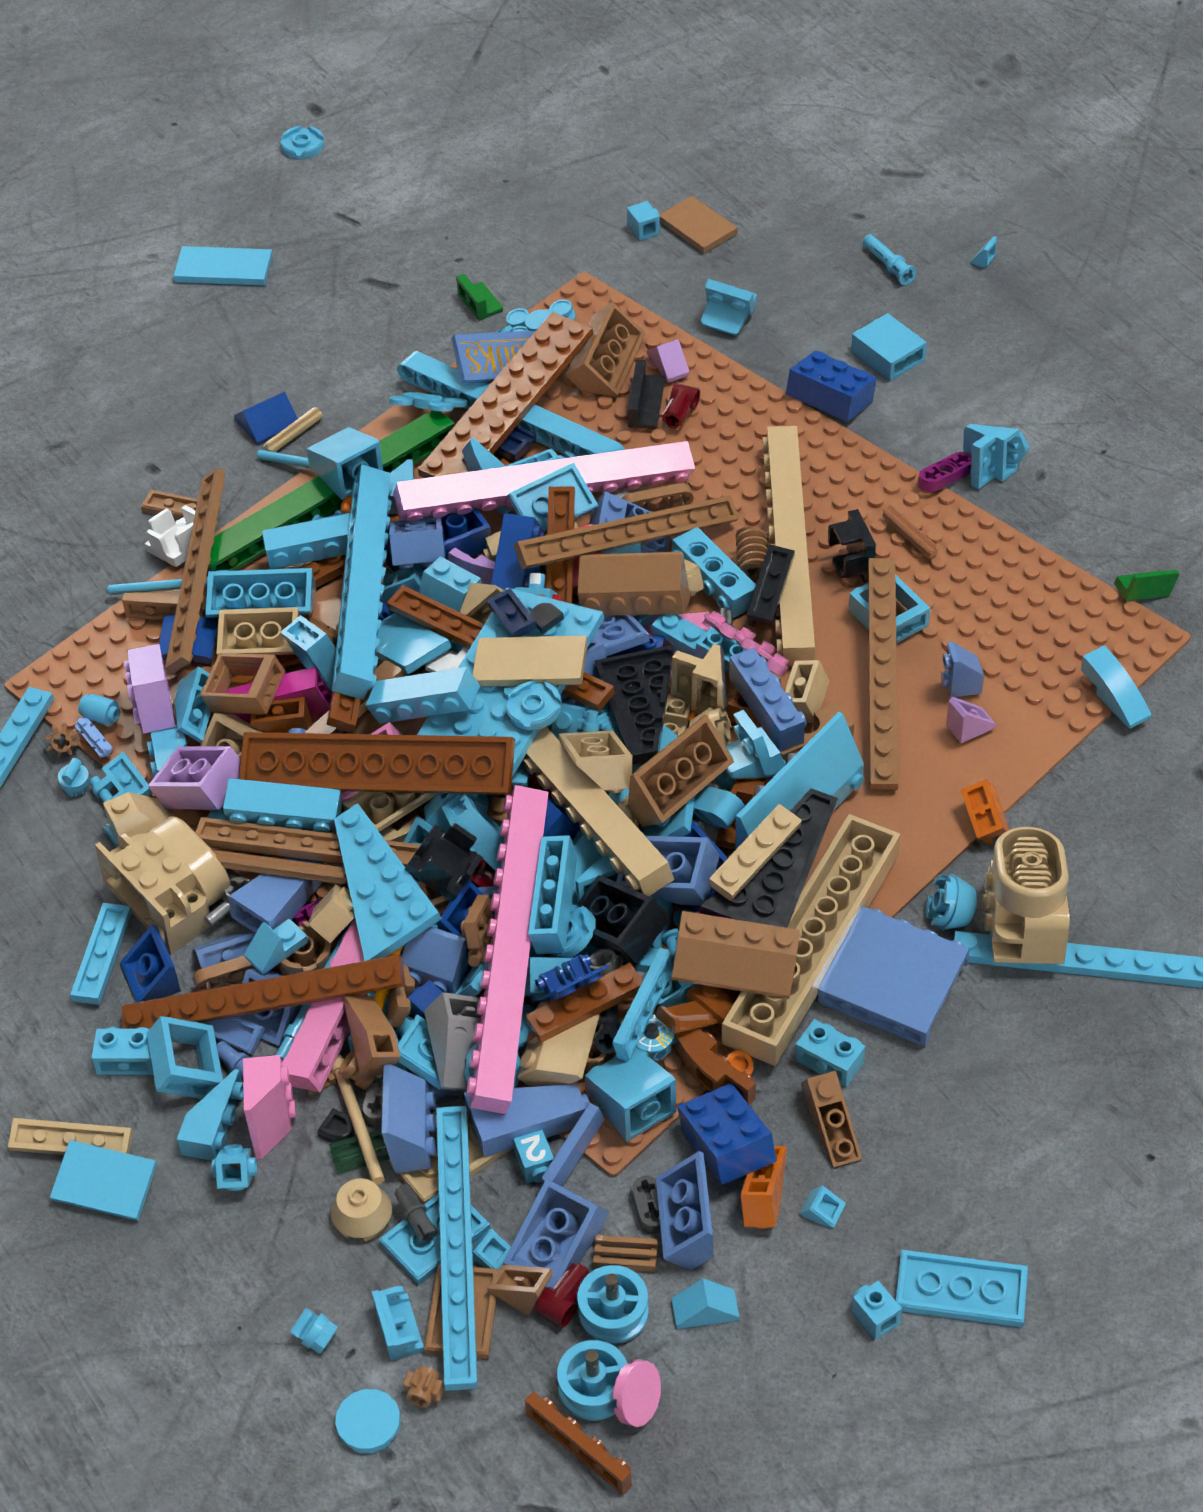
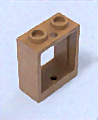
(263, 689)

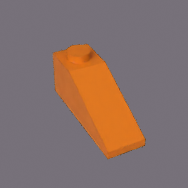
(763, 1193)

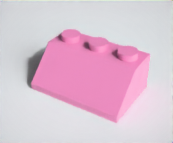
(267, 1102)

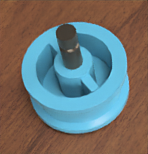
(613, 1304)
(588, 1379)

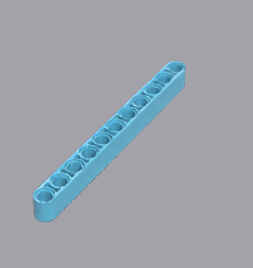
(549, 427)

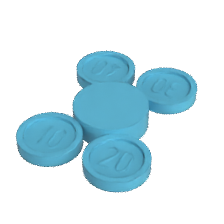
(519, 317)
(428, 401)

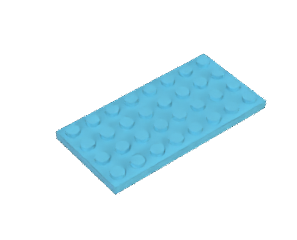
(488, 710)

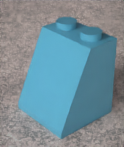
(340, 458)
(447, 583)
(632, 1093)

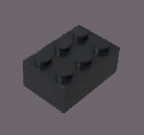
(623, 918)

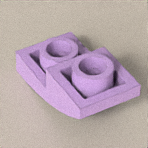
(480, 566)

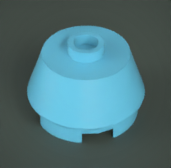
(951, 903)

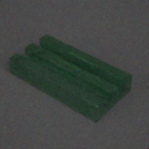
(350, 1147)

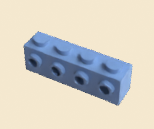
(767, 699)

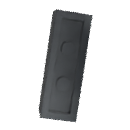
(645, 398)
(770, 585)

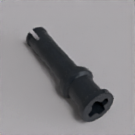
(606, 1030)

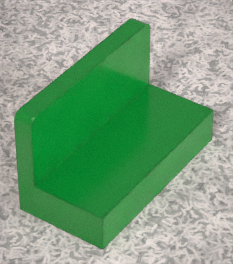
(477, 298)
(1146, 585)

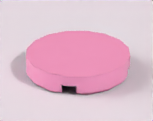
(637, 1392)

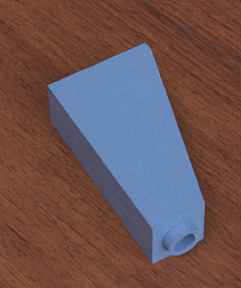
(271, 899)
(532, 1109)

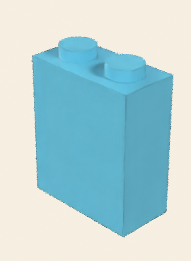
(888, 347)

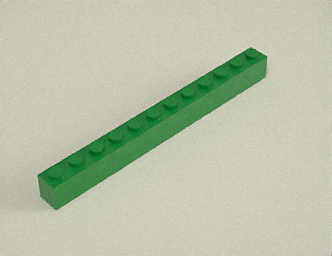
(245, 539)

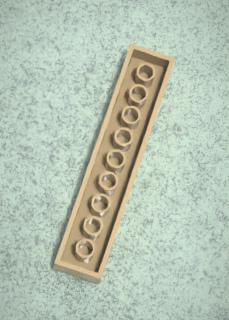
(824, 914)

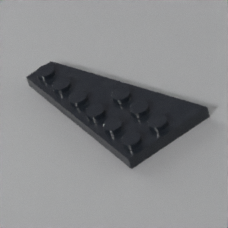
(639, 698)
(778, 885)

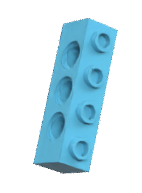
(720, 575)

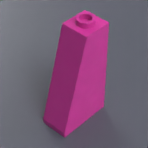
(297, 684)

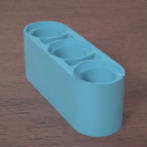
(716, 807)

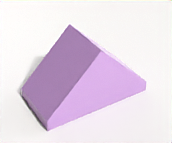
(669, 360)
(967, 720)

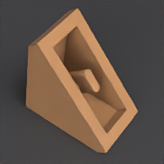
(520, 1286)

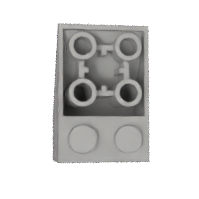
(451, 1031)

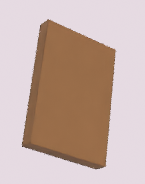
(698, 224)
(484, 1314)

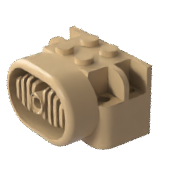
(166, 879)
(1027, 898)

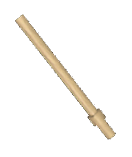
(358, 1124)

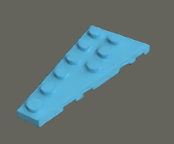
(384, 896)

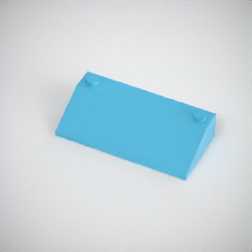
(825, 763)

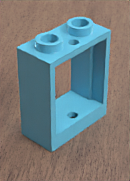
(907, 623)
(312, 647)
(470, 816)
(172, 1078)

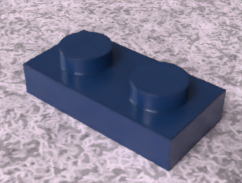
(511, 613)

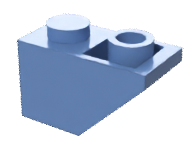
(962, 672)

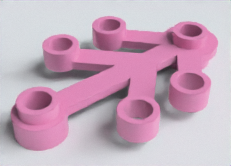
(745, 637)

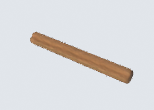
(282, 867)

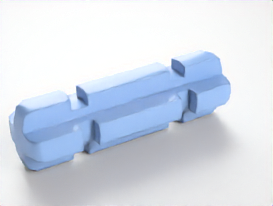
(94, 737)

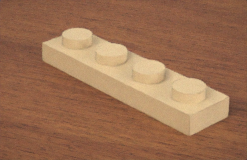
(754, 852)
(54, 1136)

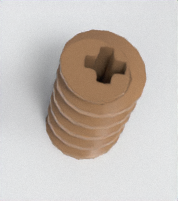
(751, 550)

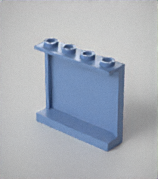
(892, 975)

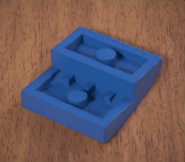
(204, 642)

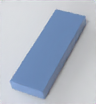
(574, 1145)

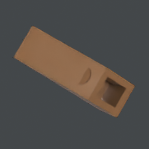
(371, 1034)
(831, 1118)

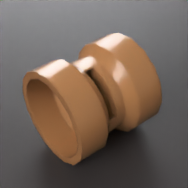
(350, 1069)

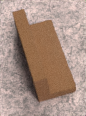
(153, 605)

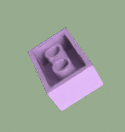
(149, 689)
(196, 777)

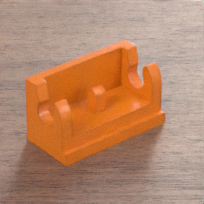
(985, 810)

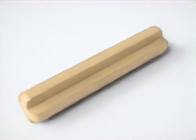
(293, 430)

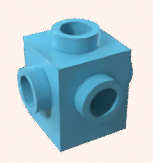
(230, 1177)

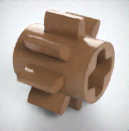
(55, 743)
(423, 1386)

